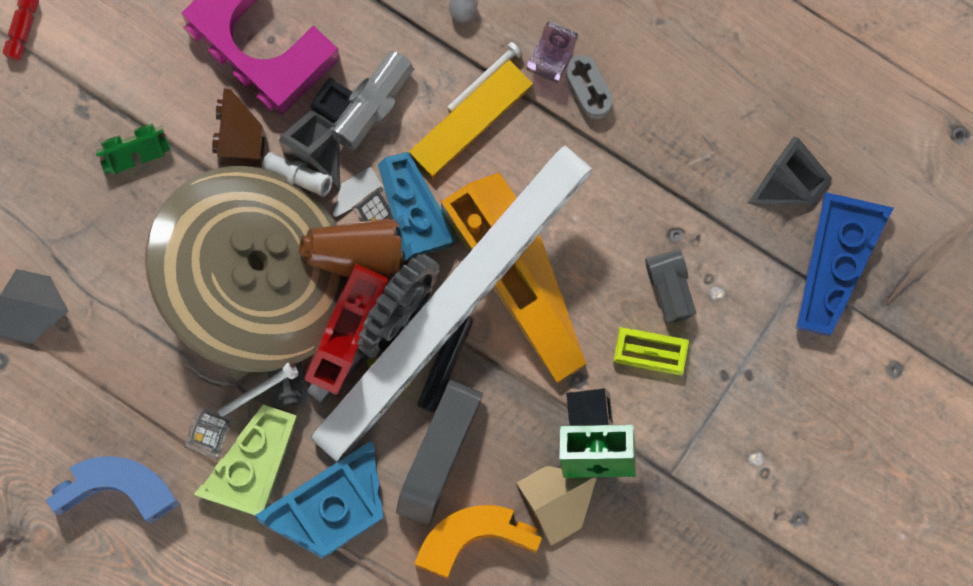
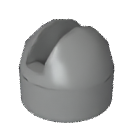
(463, 9)

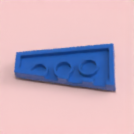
(839, 254)

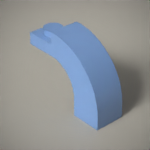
(97, 474)

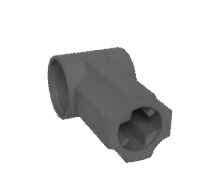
(669, 276)

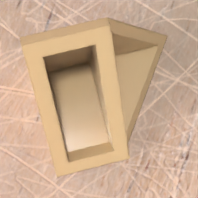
(557, 501)

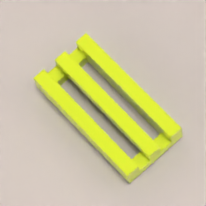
(647, 364)

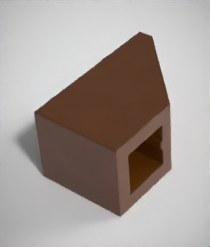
(240, 133)

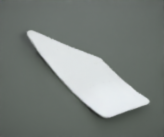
(355, 190)

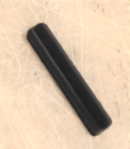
(443, 367)

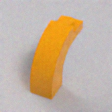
(467, 525)

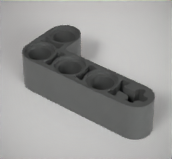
(438, 453)

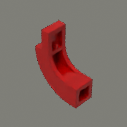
(340, 337)

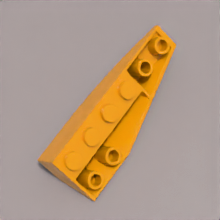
(529, 285)

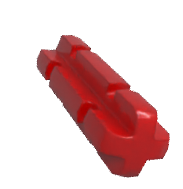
(20, 29)

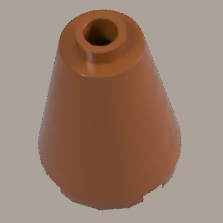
(360, 243)

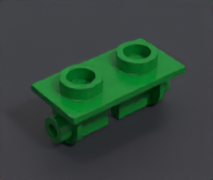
(119, 151)

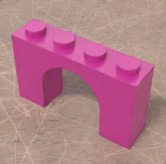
(277, 79)

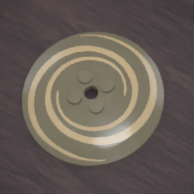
(204, 277)

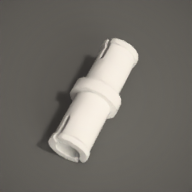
(298, 174)

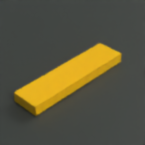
(470, 119)

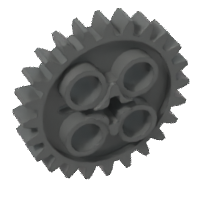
(398, 305)

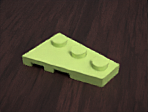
(252, 464)

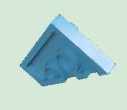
(413, 206)

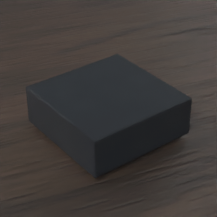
(331, 99)

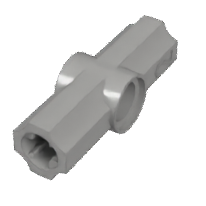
(372, 100)

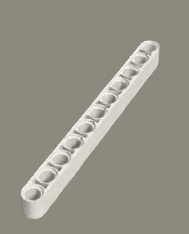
(452, 303)

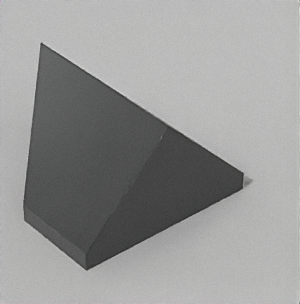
(314, 144)
(793, 178)
(29, 306)

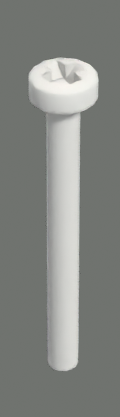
(513, 51)
(288, 371)

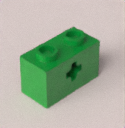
(598, 451)

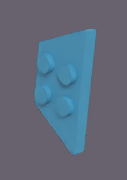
(330, 506)

